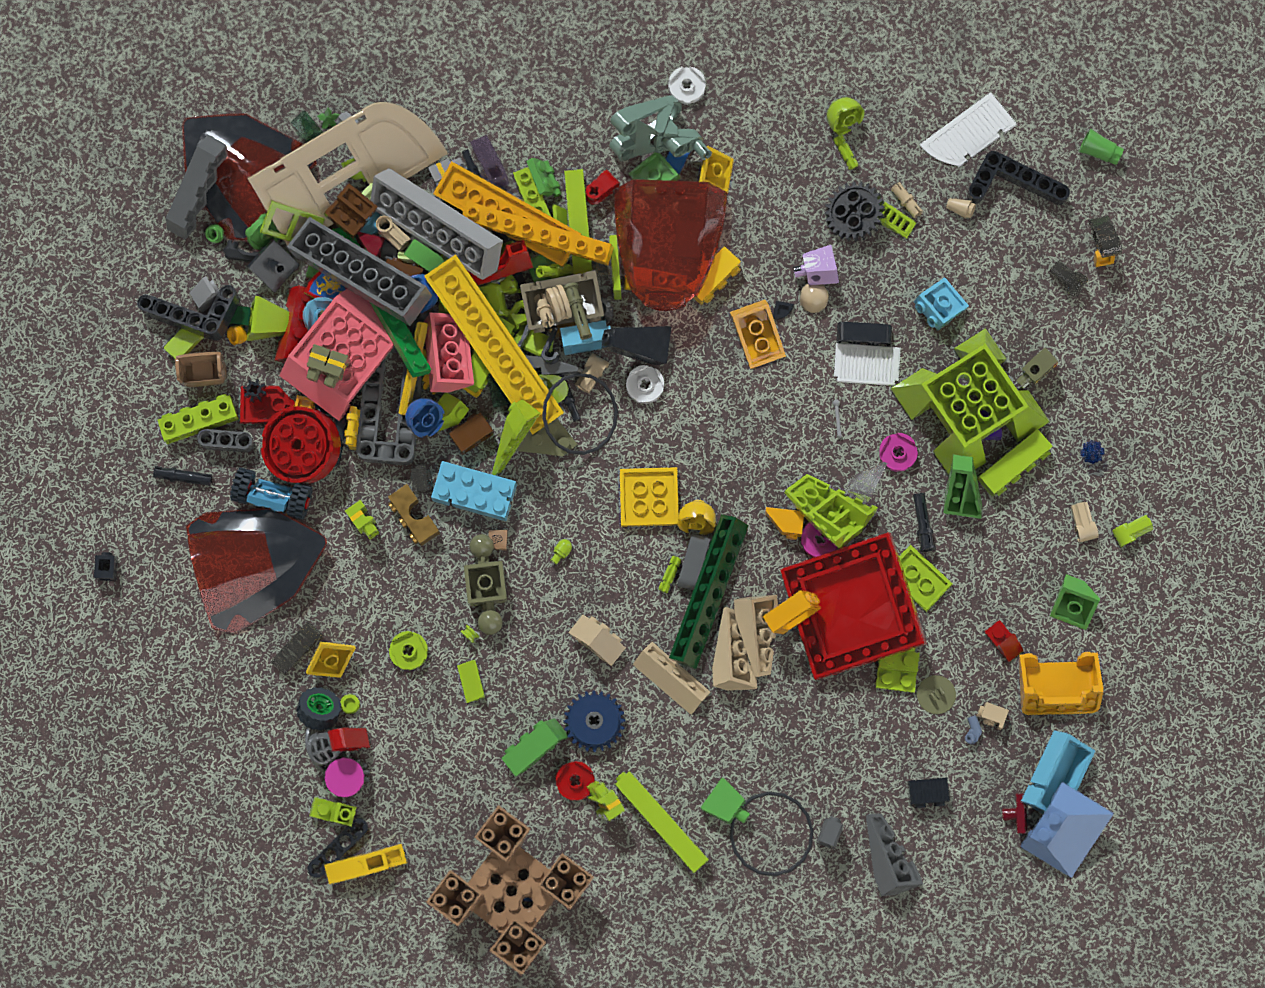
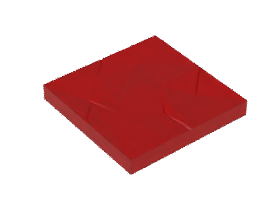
(862, 604)

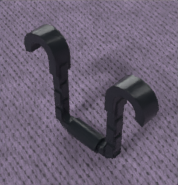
(548, 360)

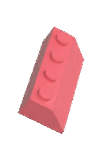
(447, 354)

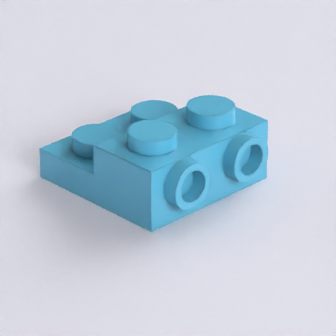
(940, 304)

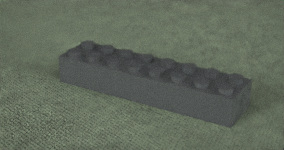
(359, 271)

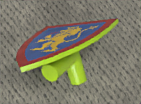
(323, 286)

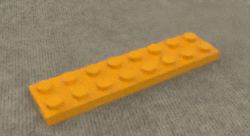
(462, 186)

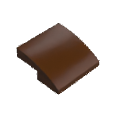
(351, 210)

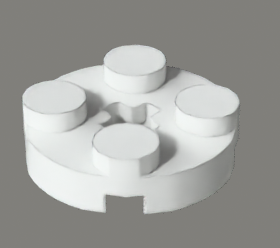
(687, 75)
(650, 375)

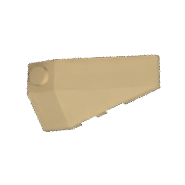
(755, 631)

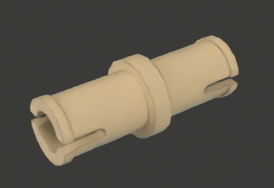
(907, 200)
(544, 310)

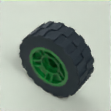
(318, 708)

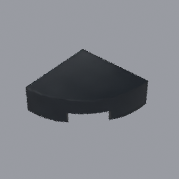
(782, 309)

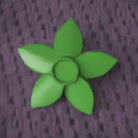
(328, 119)

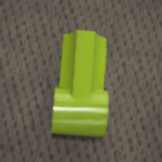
(1129, 532)

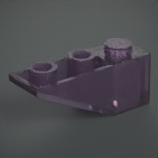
(489, 161)

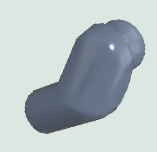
(975, 730)

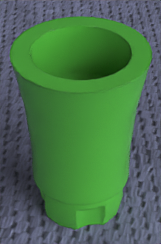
(1100, 147)

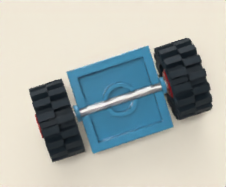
(271, 494)

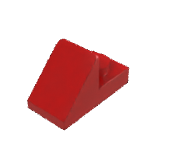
(1004, 640)

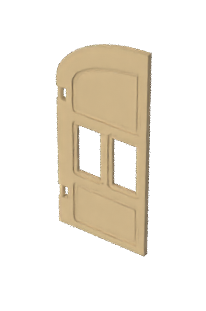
(381, 141)

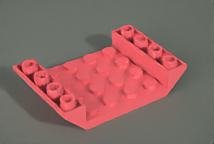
(348, 328)

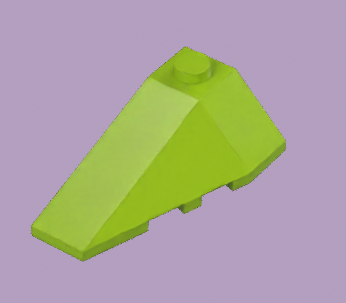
(516, 427)

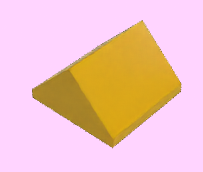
(717, 169)

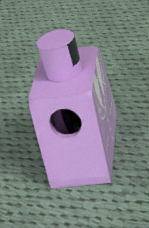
(818, 267)

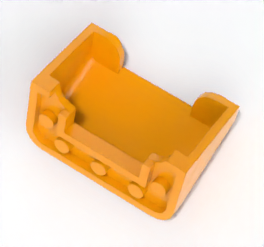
(1060, 685)

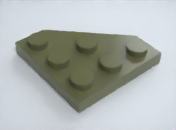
(542, 444)

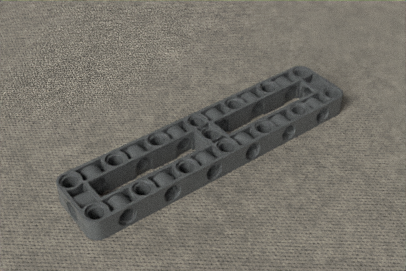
(371, 401)

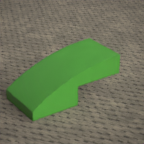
(423, 256)

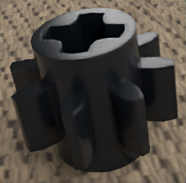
(249, 389)

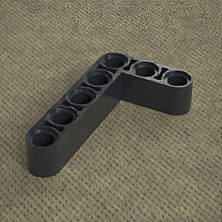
(1015, 178)
(190, 317)

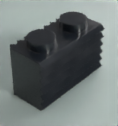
(928, 792)

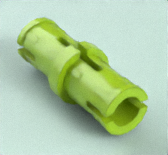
(554, 271)

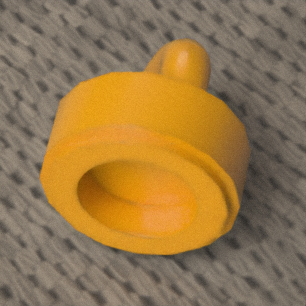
(236, 335)

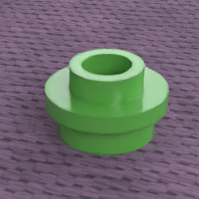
(210, 233)

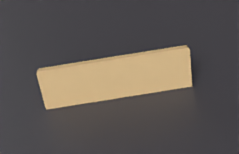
(671, 678)

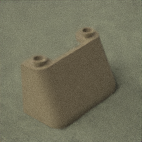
(588, 290)

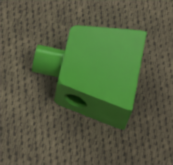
(725, 803)

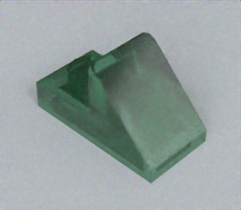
(306, 127)

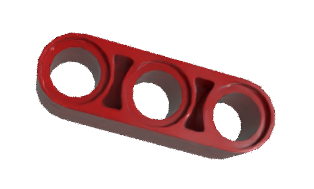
(348, 739)

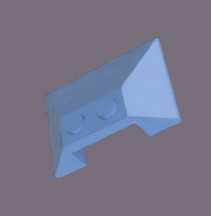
(1067, 830)

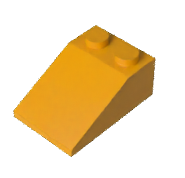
(757, 333)

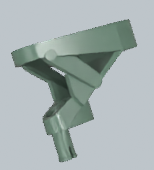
(636, 135)

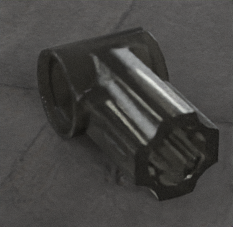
(1073, 281)

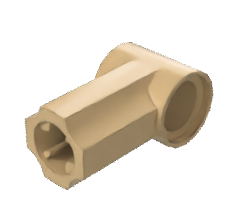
(393, 233)
(595, 366)
(1084, 526)

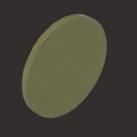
(936, 694)

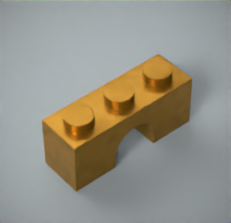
(403, 501)

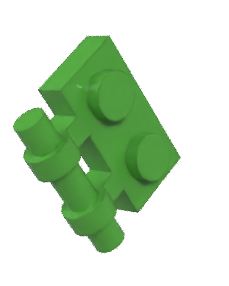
(544, 177)

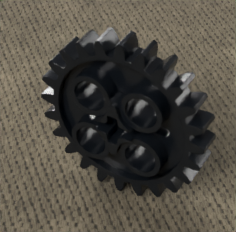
(867, 221)

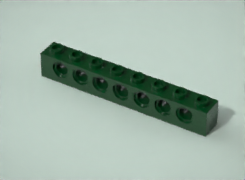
(708, 591)

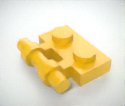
(352, 428)

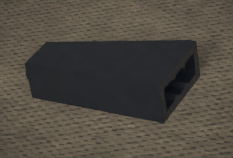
(639, 343)

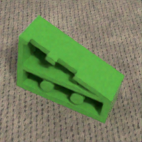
(533, 746)

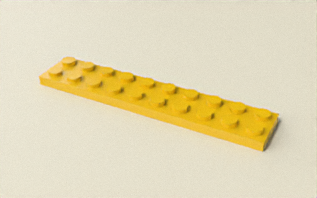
(491, 339)

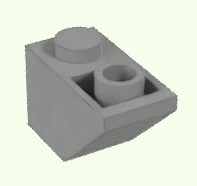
(204, 294)

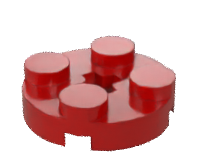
(564, 783)

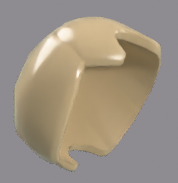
(814, 298)

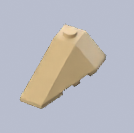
(731, 662)

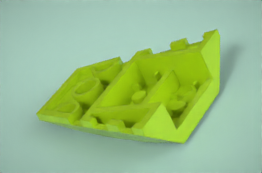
(830, 510)

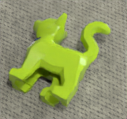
(495, 292)

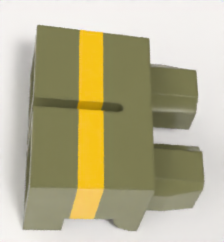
(327, 363)

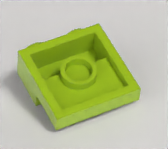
(898, 672)

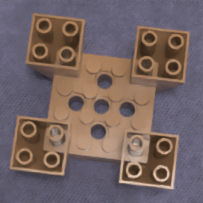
(459, 898)

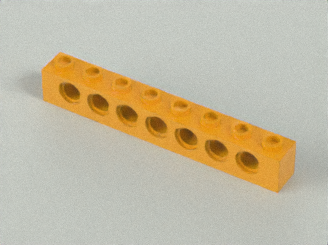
(539, 233)

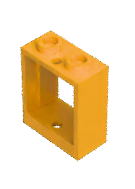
(792, 612)

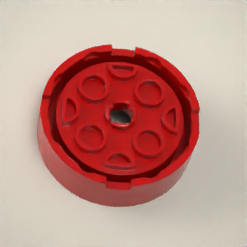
(318, 447)

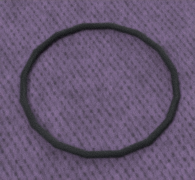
(545, 408)
(810, 837)

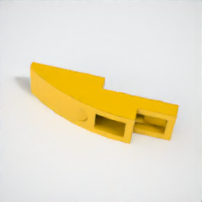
(365, 864)

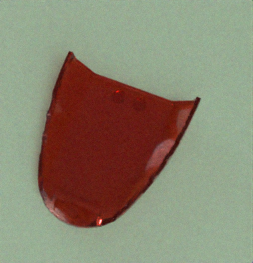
(668, 238)

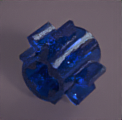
(1092, 452)

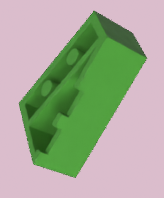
(962, 489)

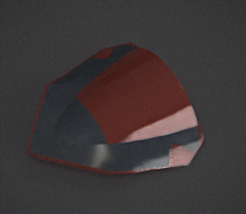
(249, 149)
(250, 563)

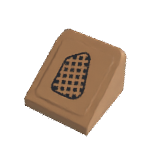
(499, 539)

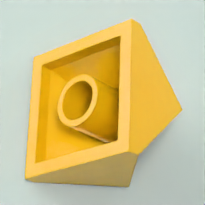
(330, 659)

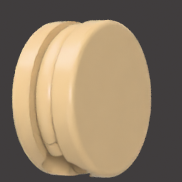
(559, 303)

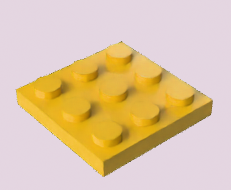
(649, 497)

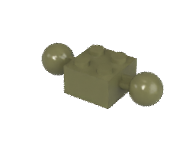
(485, 584)

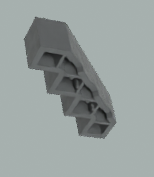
(196, 182)

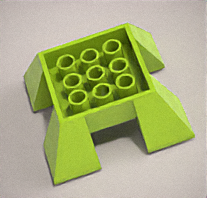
(979, 367)

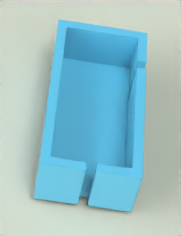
(474, 491)
(1062, 761)

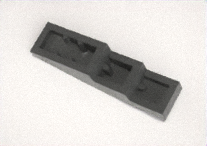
(559, 368)

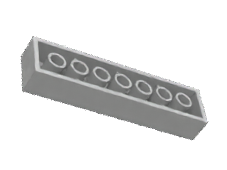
(436, 223)

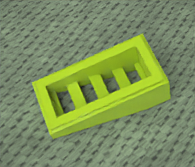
(893, 211)

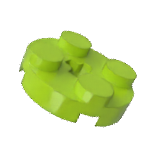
(398, 646)

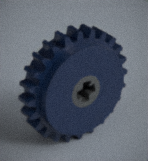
(594, 735)

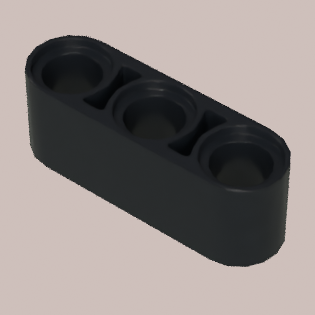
(867, 333)

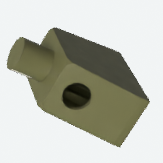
(1046, 363)

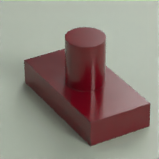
(1018, 813)

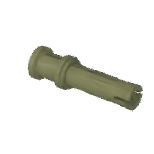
(576, 306)

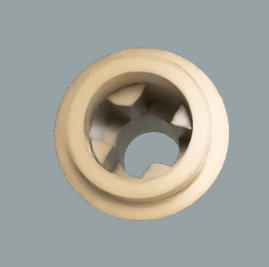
(961, 207)

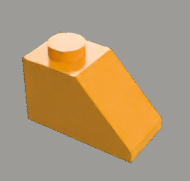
(786, 521)

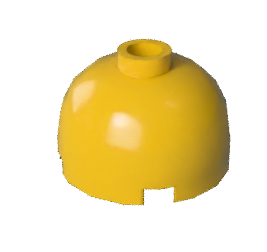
(697, 516)

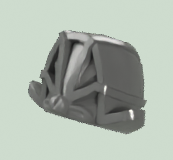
(319, 749)

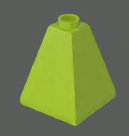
(266, 320)

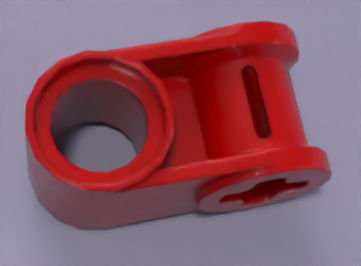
(603, 186)

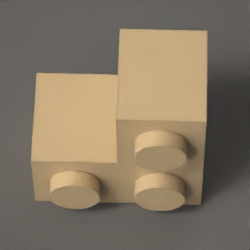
(597, 639)

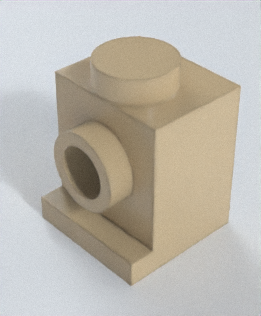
(992, 715)

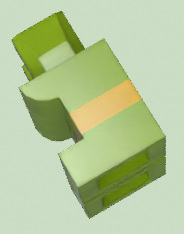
(362, 523)
(606, 799)

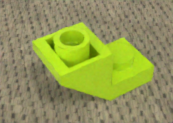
(332, 811)

